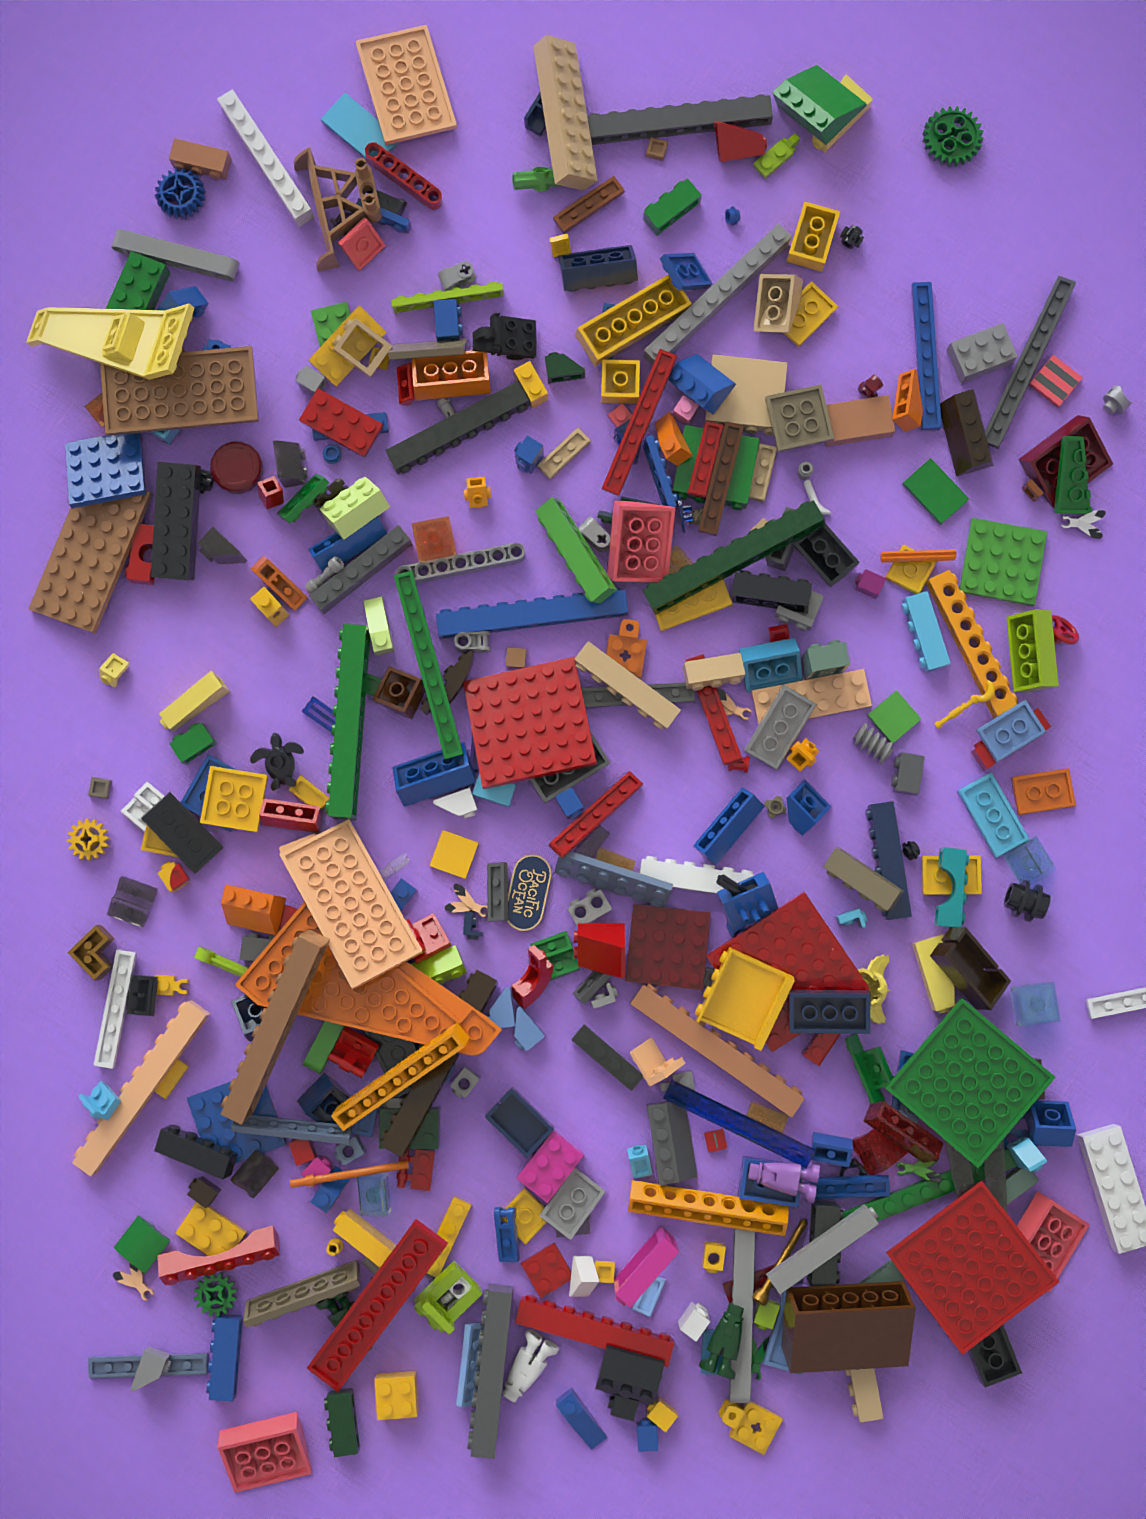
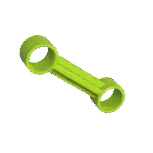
(221, 962)

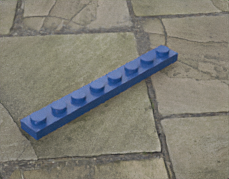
(926, 355)

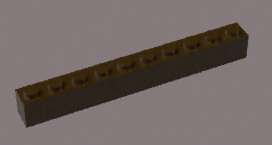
(426, 1089)

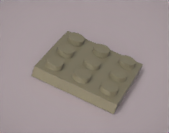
(799, 418)

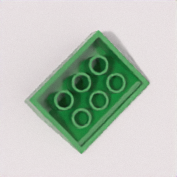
(818, 102)

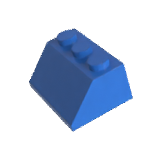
(701, 382)

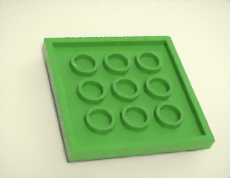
(1002, 561)

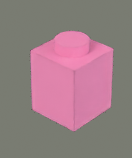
(685, 410)

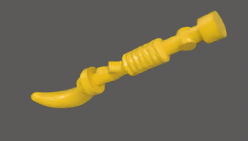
(974, 699)

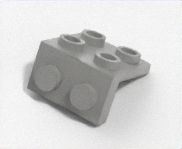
(801, 620)

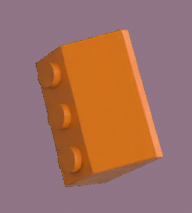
(252, 909)

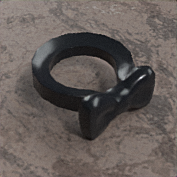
(854, 1163)

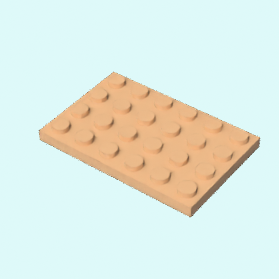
(406, 84)

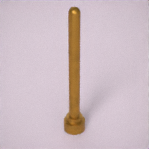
(761, 1296)

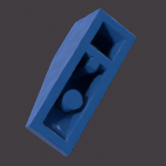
(580, 1418)

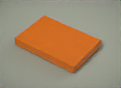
(1043, 791)

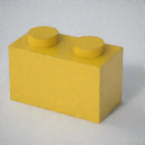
(531, 384)

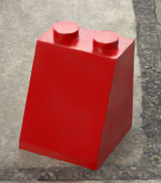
(601, 947)

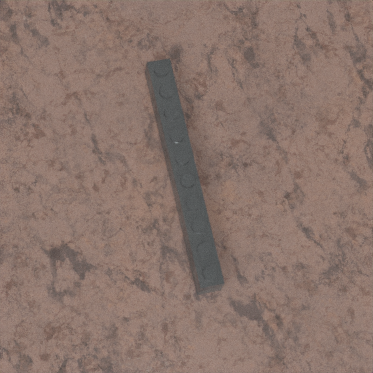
(679, 119)

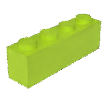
(443, 965)

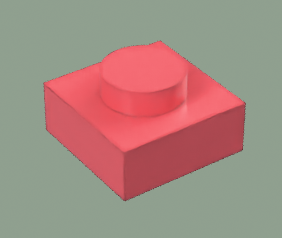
(619, 415)

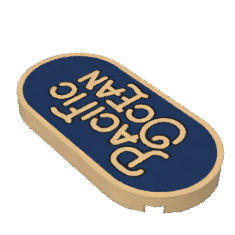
(528, 892)

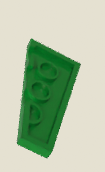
(1072, 485)

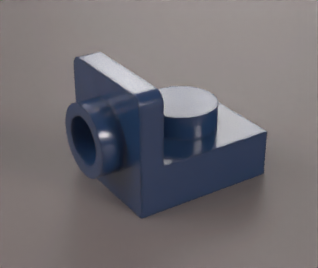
(469, 923)

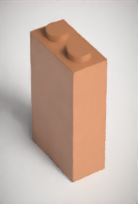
(861, 420)

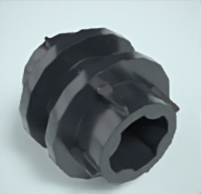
(1030, 902)

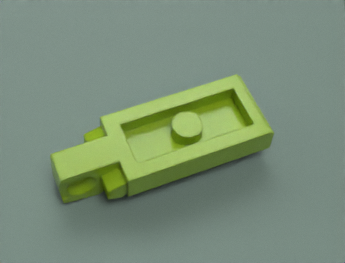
(776, 156)

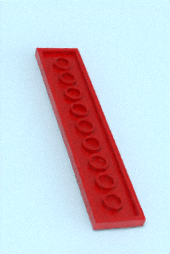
(377, 1305)

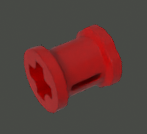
(741, 765)

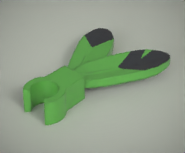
(920, 1169)

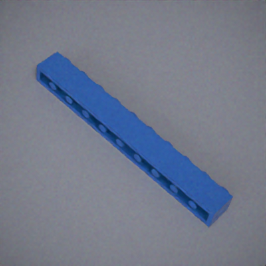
(529, 614)

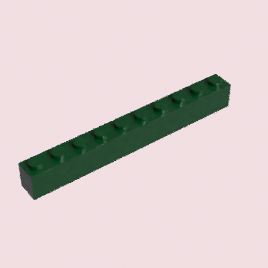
(734, 557)

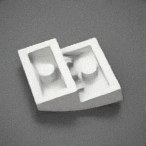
(142, 802)

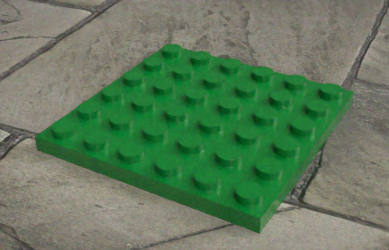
(970, 1082)

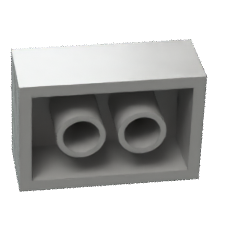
(982, 353)

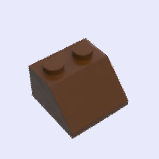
(400, 692)

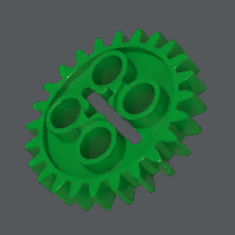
(945, 122)

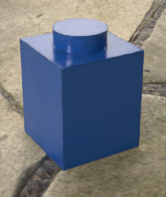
(647, 1435)

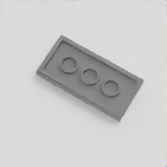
(780, 727)

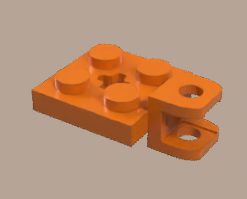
(628, 641)

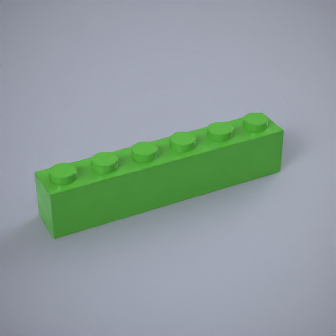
(575, 550)

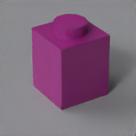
(869, 583)

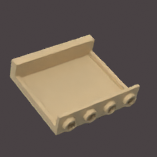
(747, 400)

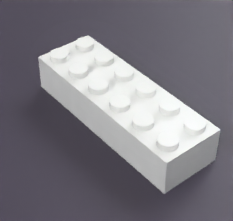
(1115, 1187)

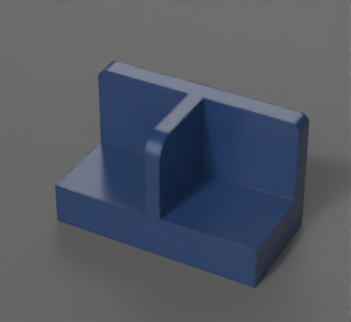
(534, 118)

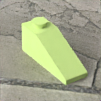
(378, 626)

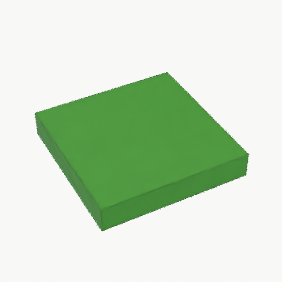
(894, 717)

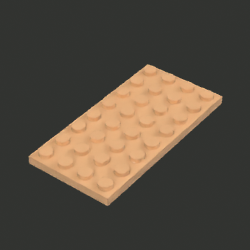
(350, 904)

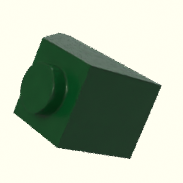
(562, 368)

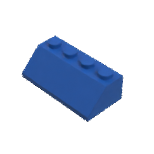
(432, 776)

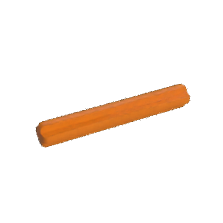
(918, 556)

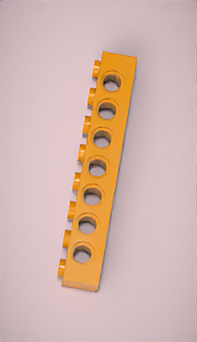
(961, 637)
(400, 1076)
(708, 1208)

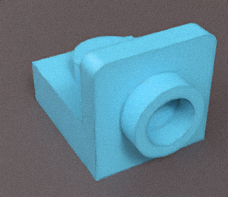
(848, 918)
(639, 1161)

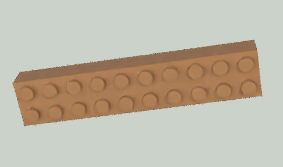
(275, 1026)

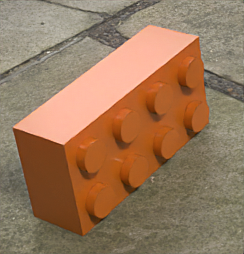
(451, 375)

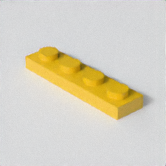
(449, 1230)

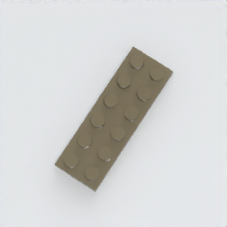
(302, 1293)

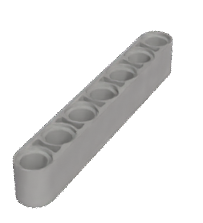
(176, 255)
(469, 558)

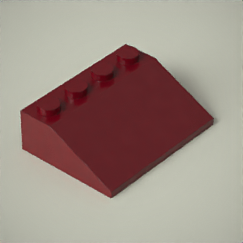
(1043, 460)

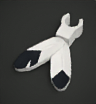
(1084, 523)

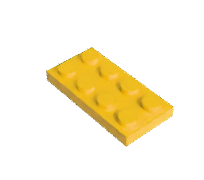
(356, 345)

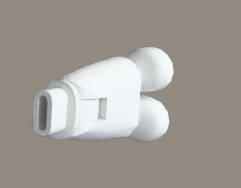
(528, 1365)

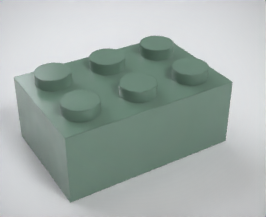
(825, 660)

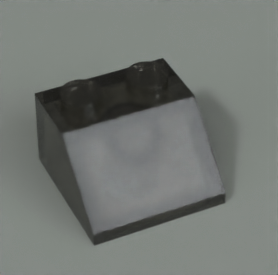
(290, 463)
(218, 548)

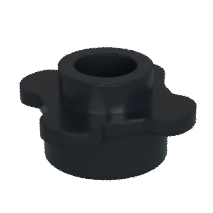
(911, 850)

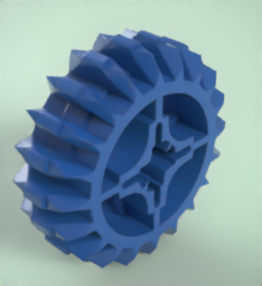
(193, 194)

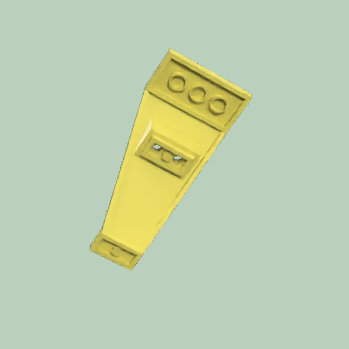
(128, 340)

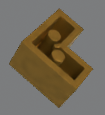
(88, 952)

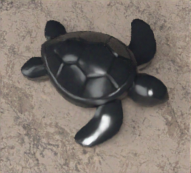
(278, 761)

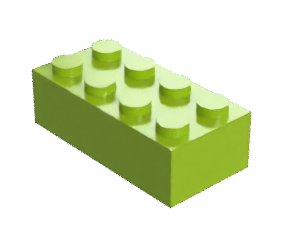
(1032, 651)

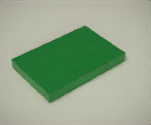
(935, 491)

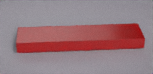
(705, 459)

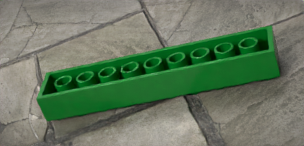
(348, 723)

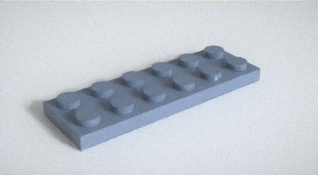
(614, 879)

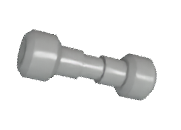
(335, 565)

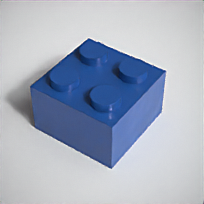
(1051, 1124)

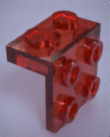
(877, 1151)

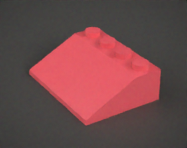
(640, 542)
(1052, 1231)
(264, 1452)

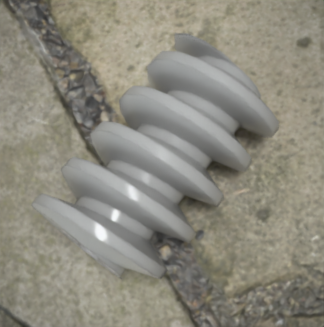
(873, 743)

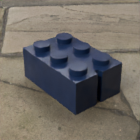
(519, 1122)

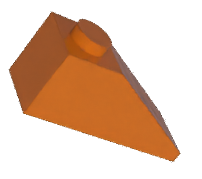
(908, 403)
(672, 440)
(278, 582)

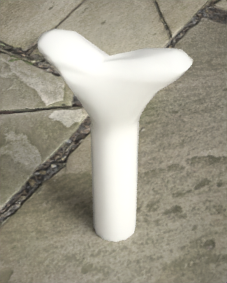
(812, 496)

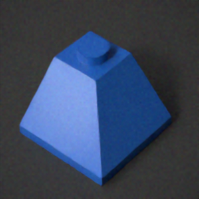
(805, 807)

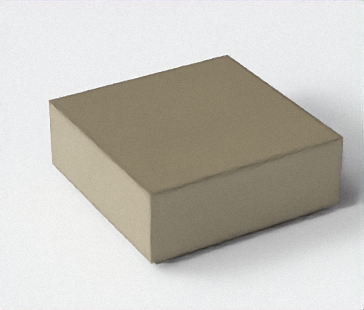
(100, 787)

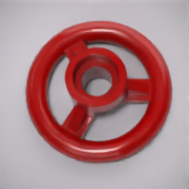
(1061, 633)

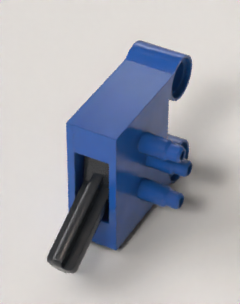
(745, 901)

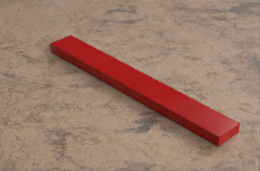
(639, 422)

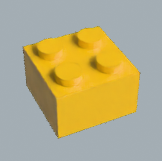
(620, 381)
(396, 1395)

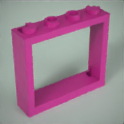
(645, 1267)

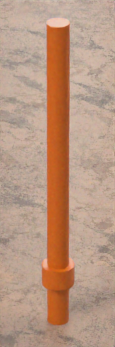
(311, 1180)

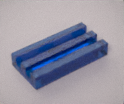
(309, 705)

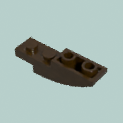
(455, 678)

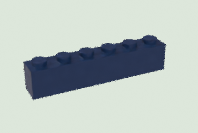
(888, 854)

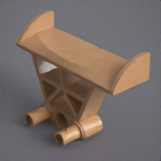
(371, 206)

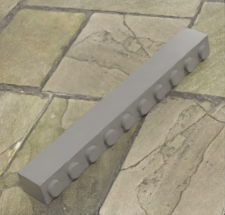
(720, 293)

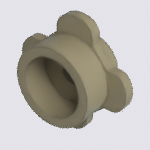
(697, 514)
(769, 804)

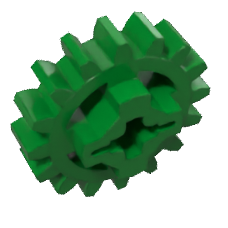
(221, 1299)

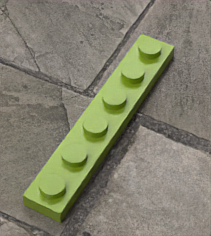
(470, 294)

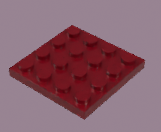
(668, 946)

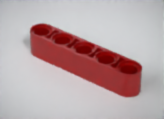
(399, 168)

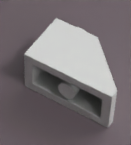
(458, 803)

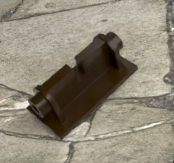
(335, 488)

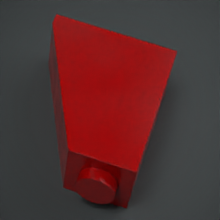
(737, 142)

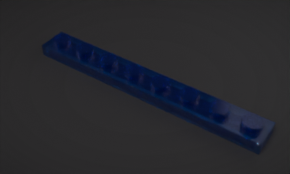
(739, 1124)

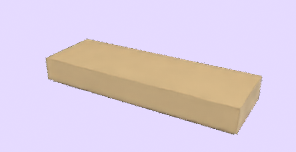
(564, 453)
(762, 472)

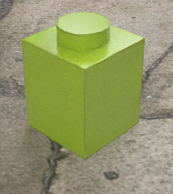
(766, 1315)

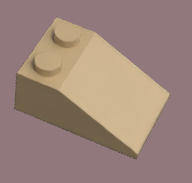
(777, 302)

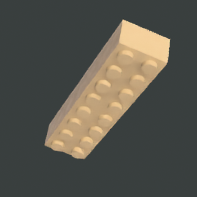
(565, 113)

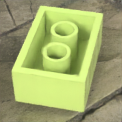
(354, 507)

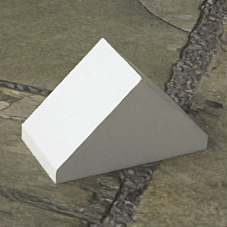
(583, 1276)

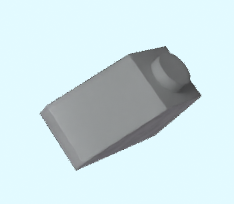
(151, 1367)

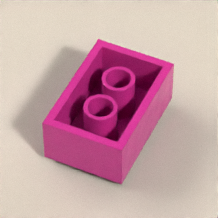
(550, 1166)

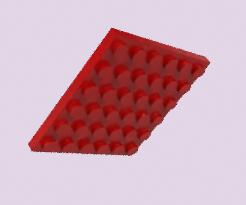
(529, 723)
(801, 945)
(972, 1267)

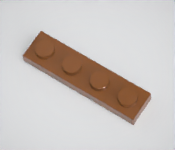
(588, 204)

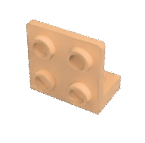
(652, 1063)

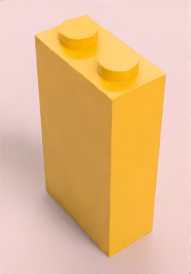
(363, 1236)

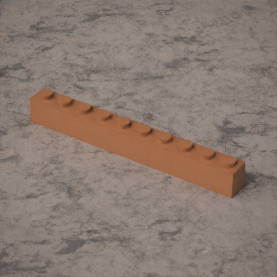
(716, 1050)

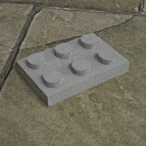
(572, 1203)

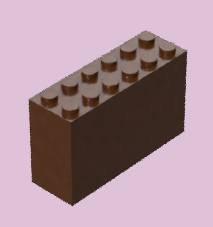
(847, 1327)

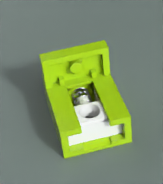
(441, 1315)

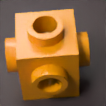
(477, 492)
(803, 754)

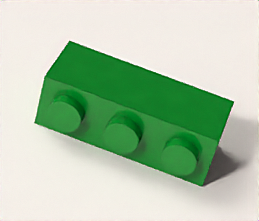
(672, 206)

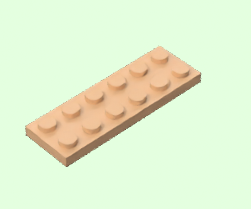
(831, 694)

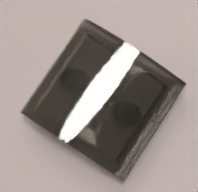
(132, 901)

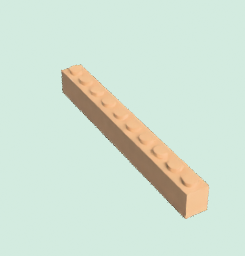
(141, 1087)

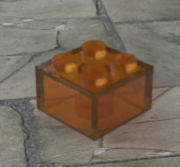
(434, 539)

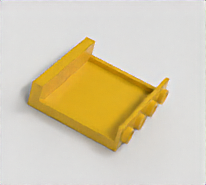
(744, 997)

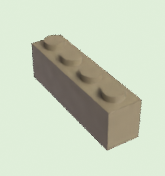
(863, 879)

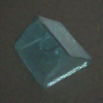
(1030, 861)
(374, 1195)

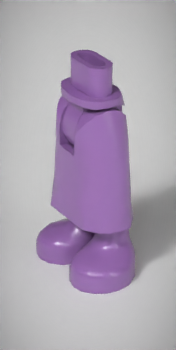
(785, 1178)

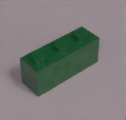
(342, 1422)

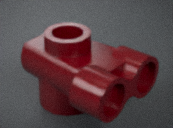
(870, 386)

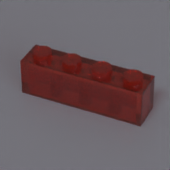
(903, 1132)

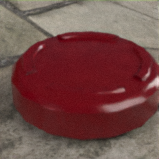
(236, 467)

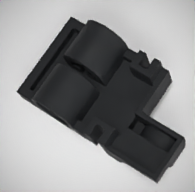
(507, 337)

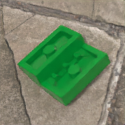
(559, 954)
(141, 1244)

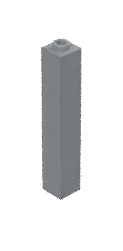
(823, 1248)

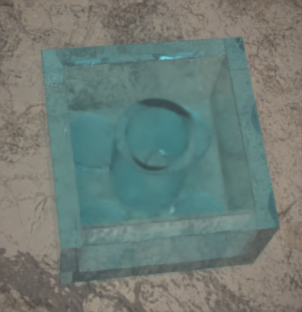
(1035, 1003)

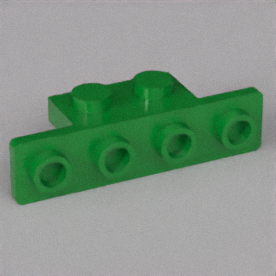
(871, 1068)

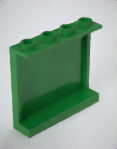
(741, 476)

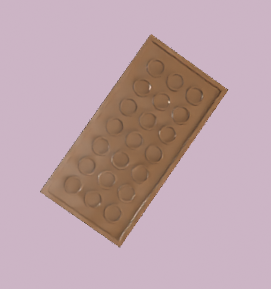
(202, 392)
(88, 561)

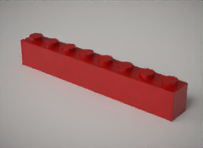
(592, 1330)

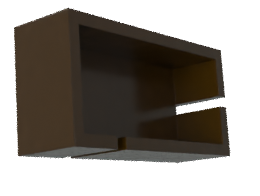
(964, 964)

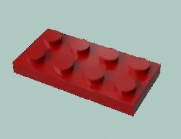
(341, 422)

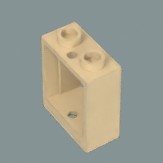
(382, 352)

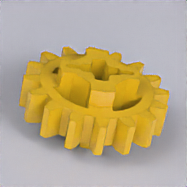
(88, 847)

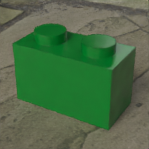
(192, 743)

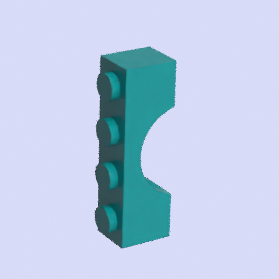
(953, 863)

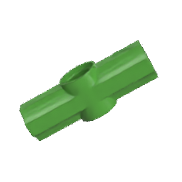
(538, 179)

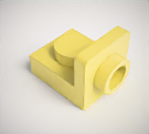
(112, 670)

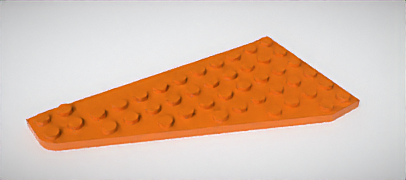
(395, 1004)

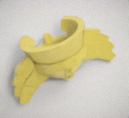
(878, 987)

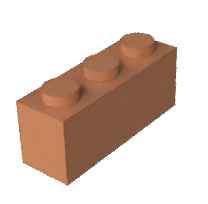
(200, 159)

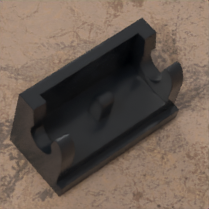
(391, 203)
(142, 995)

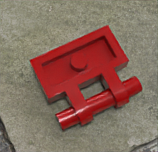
(422, 1170)

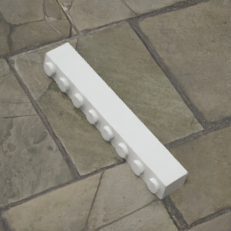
(265, 158)

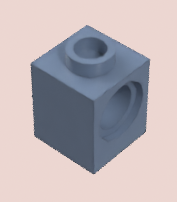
(357, 1146)

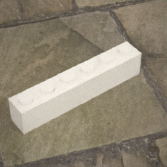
(688, 875)

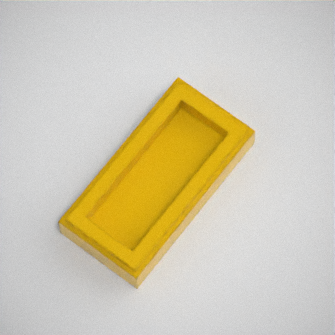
(309, 793)

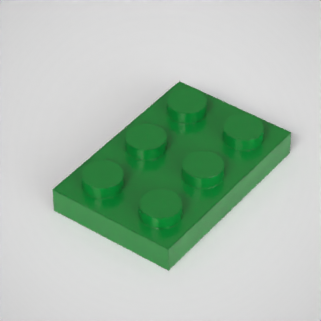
(303, 498)

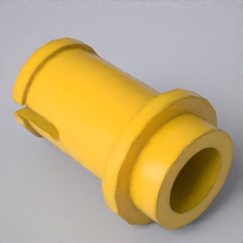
(336, 1242)

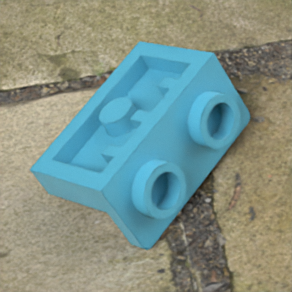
(101, 1101)

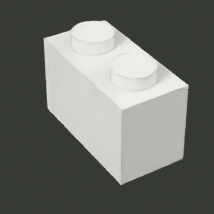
(694, 1321)

